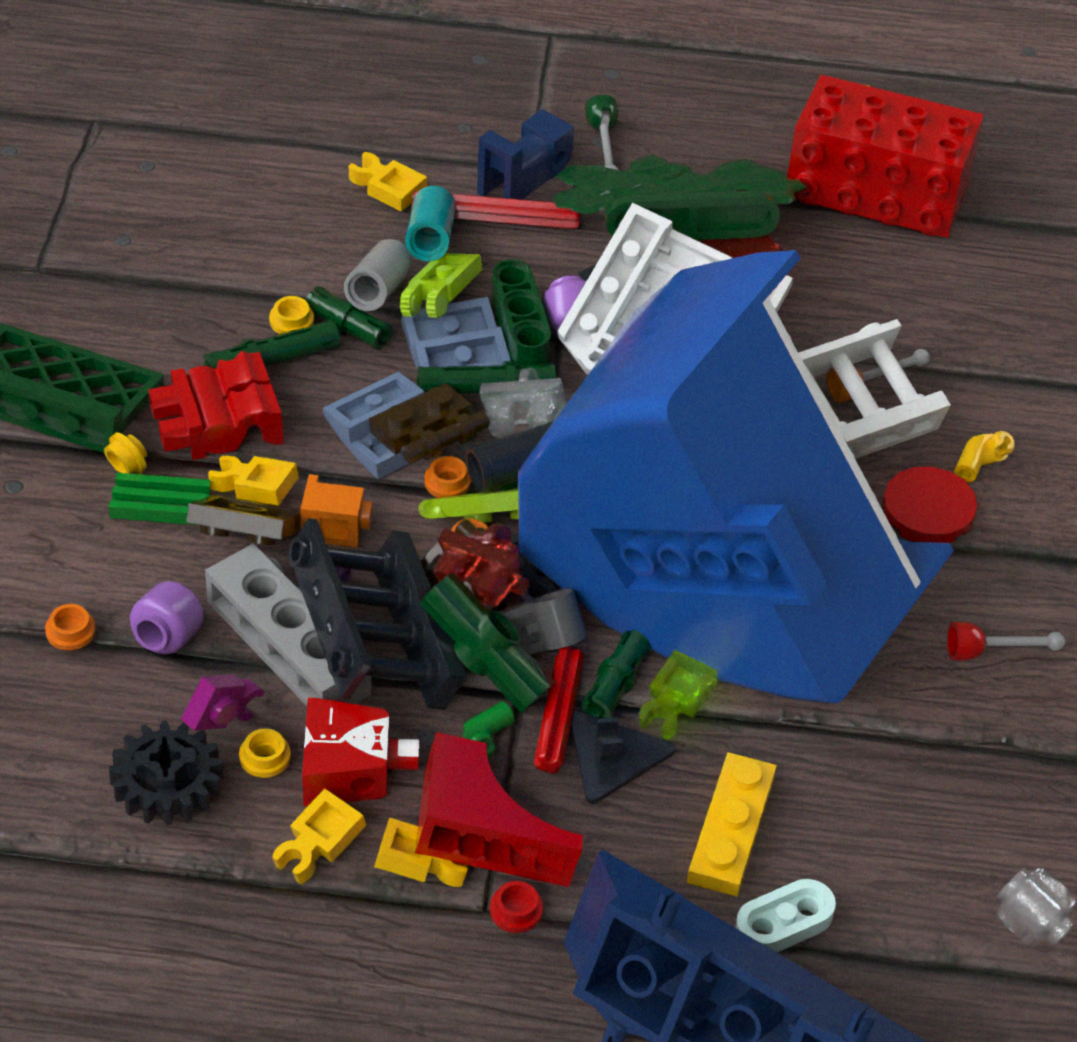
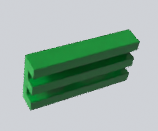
(160, 492)

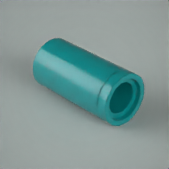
(430, 223)

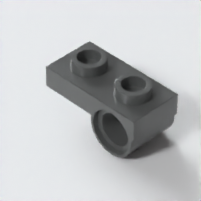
(548, 621)

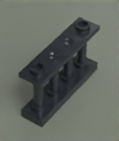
(402, 587)

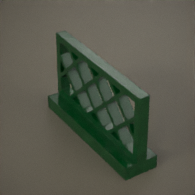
(52, 406)

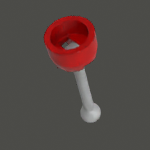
(968, 641)

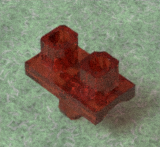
(484, 556)

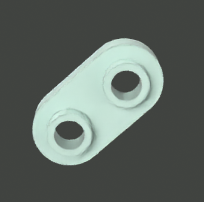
(781, 917)

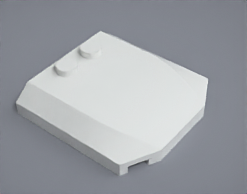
(632, 269)

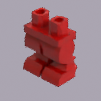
(217, 406)

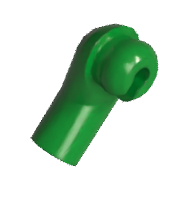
(487, 723)

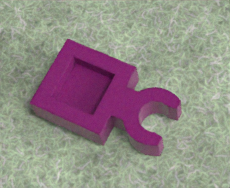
(219, 701)

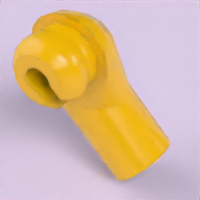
(981, 451)

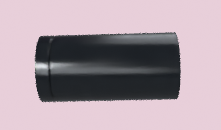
(499, 460)

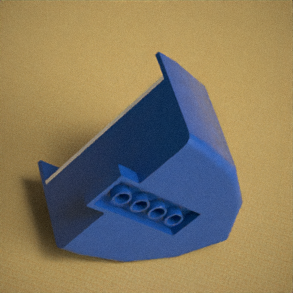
(717, 498)

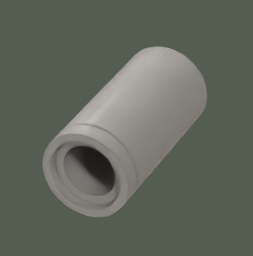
(378, 275)

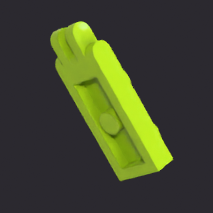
(472, 506)

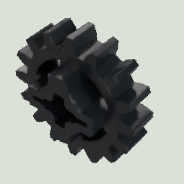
(140, 772)

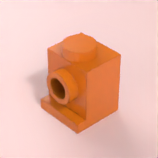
(338, 510)

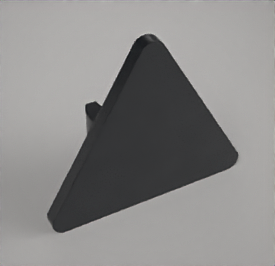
(613, 754)

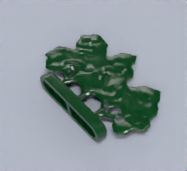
(694, 202)

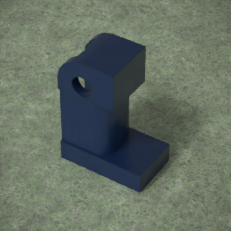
(527, 161)

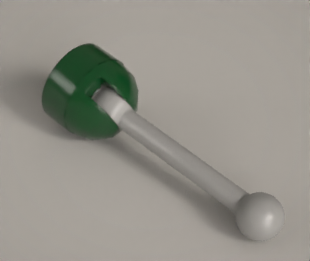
(604, 121)

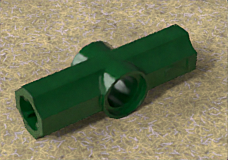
(486, 642)

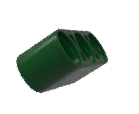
(520, 313)

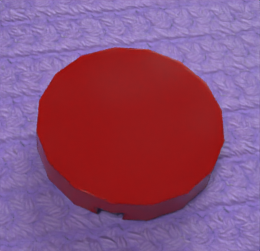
(929, 505)

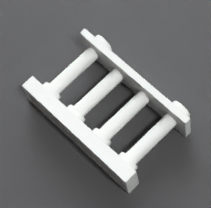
(878, 426)

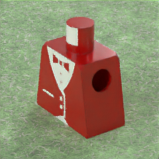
(351, 751)

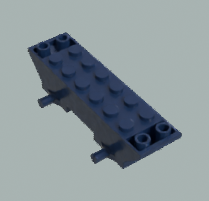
(687, 976)

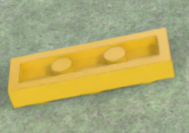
(731, 824)

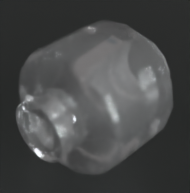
(1036, 907)

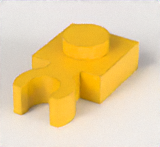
(389, 183)
(258, 481)
(319, 830)
(399, 857)

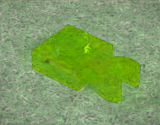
(677, 688)

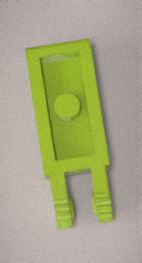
(439, 284)

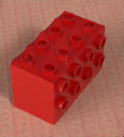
(884, 155)

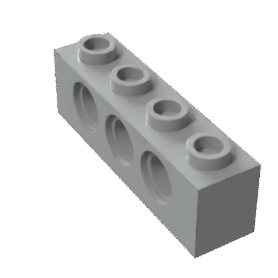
(274, 622)

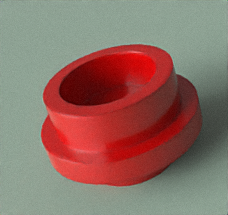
(516, 907)

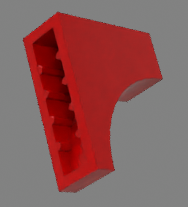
(477, 824)

